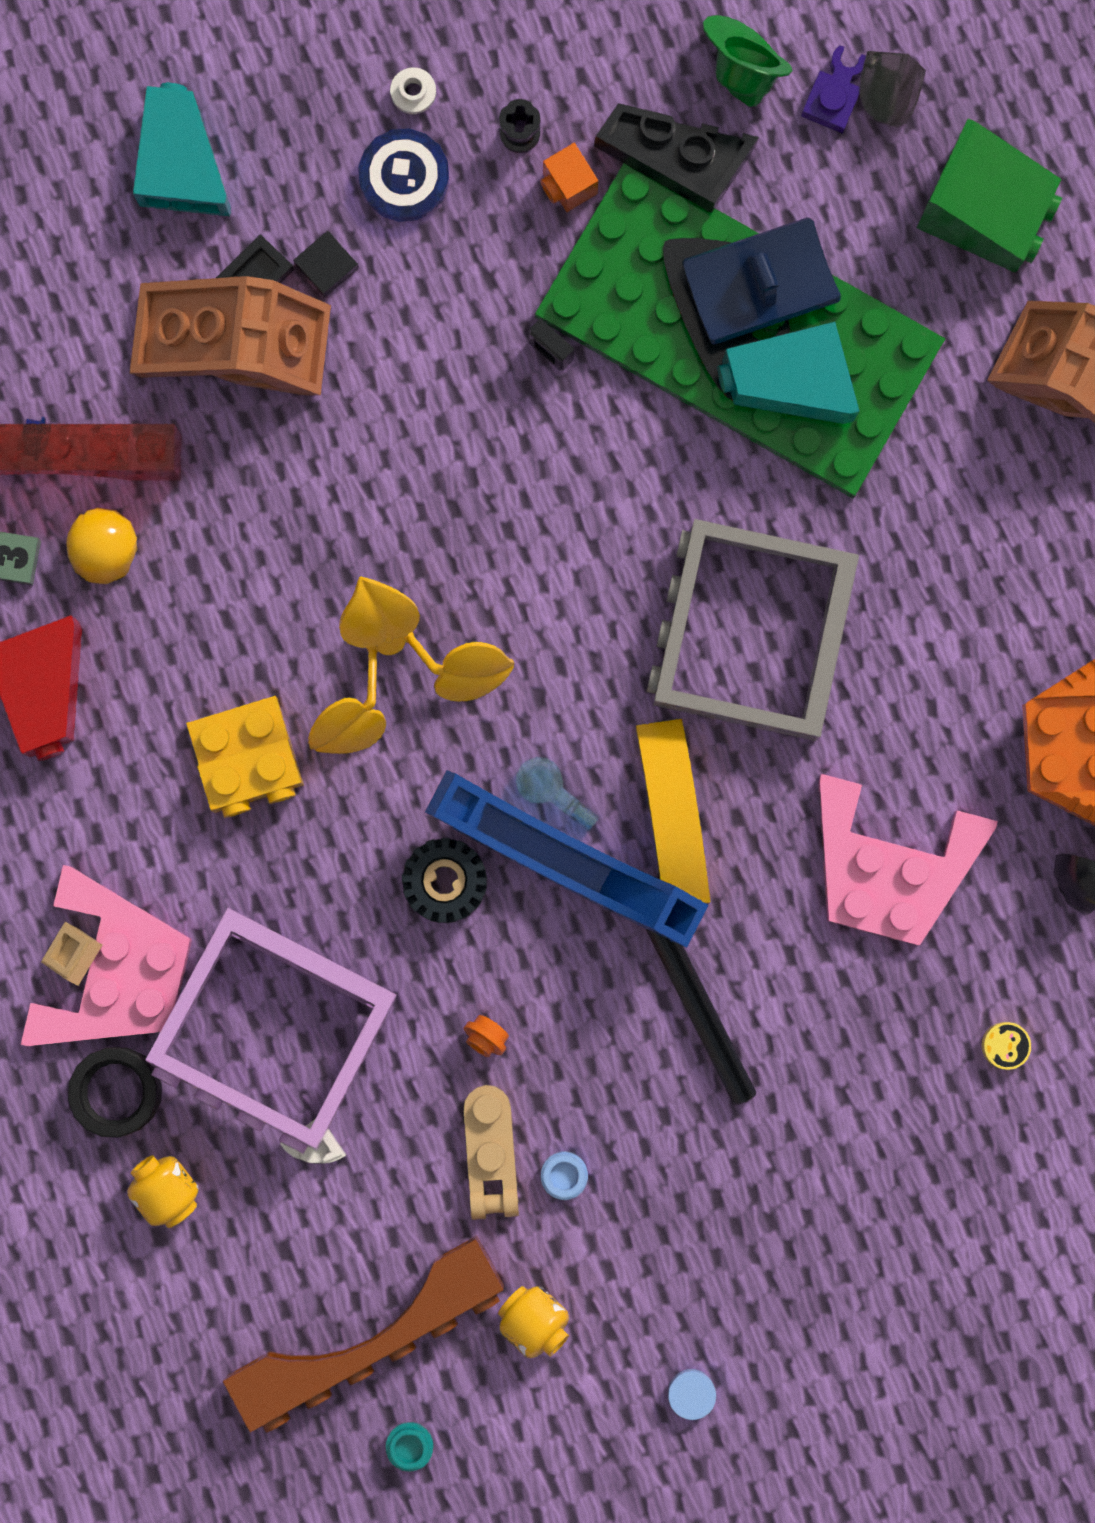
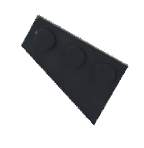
(678, 156)

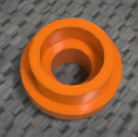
(486, 1036)

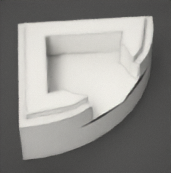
(327, 1152)

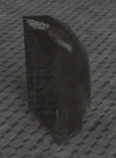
(890, 86)

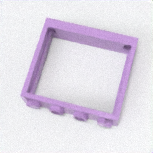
(304, 960)

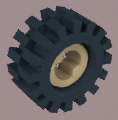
(468, 888)

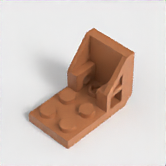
(233, 330)
(1051, 358)

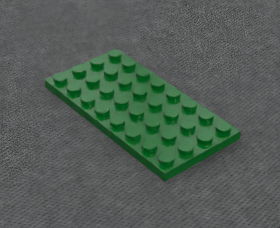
(621, 306)

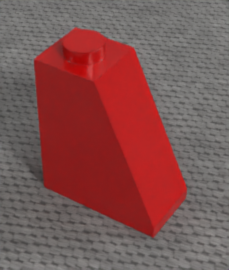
(41, 686)

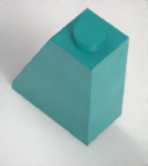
(176, 157)
(792, 375)

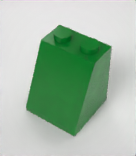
(991, 199)

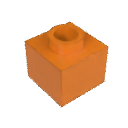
(568, 178)

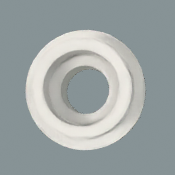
(417, 103)

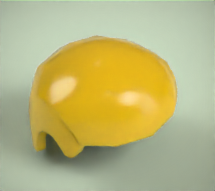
(101, 545)

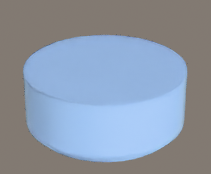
(564, 1175)
(691, 1394)

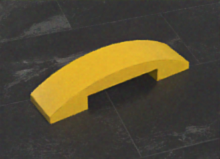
(673, 807)

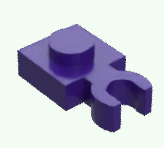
(833, 95)

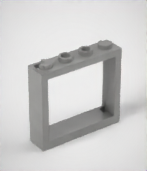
(828, 645)

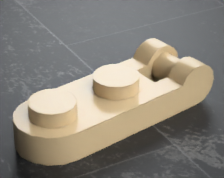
(490, 1151)

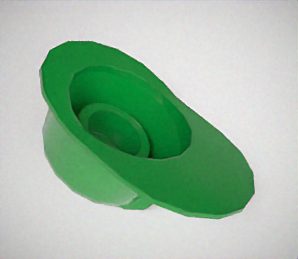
(744, 59)

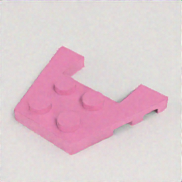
(884, 884)
(129, 981)

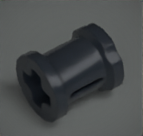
(519, 141)

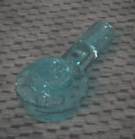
(541, 781)

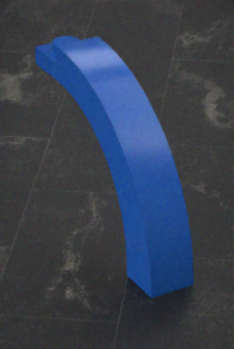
(566, 860)

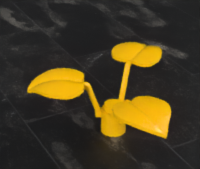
(382, 623)

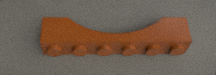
(281, 1382)

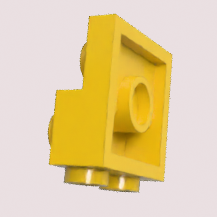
(245, 757)

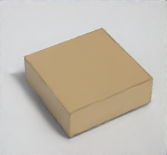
(71, 953)

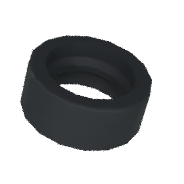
(81, 1106)

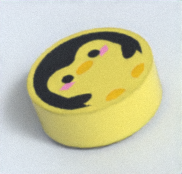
(1006, 1045)

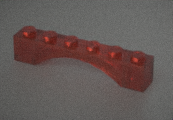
(97, 450)

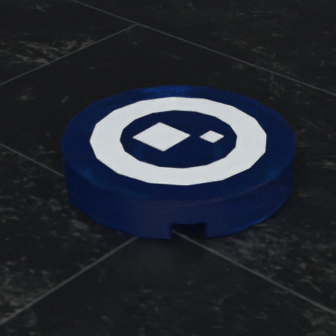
(403, 174)

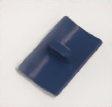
(760, 280)

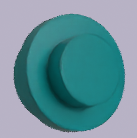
(409, 1446)

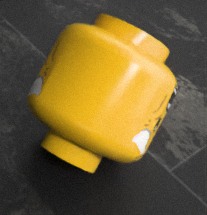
(162, 1191)
(534, 1322)

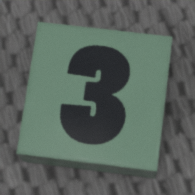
(18, 558)

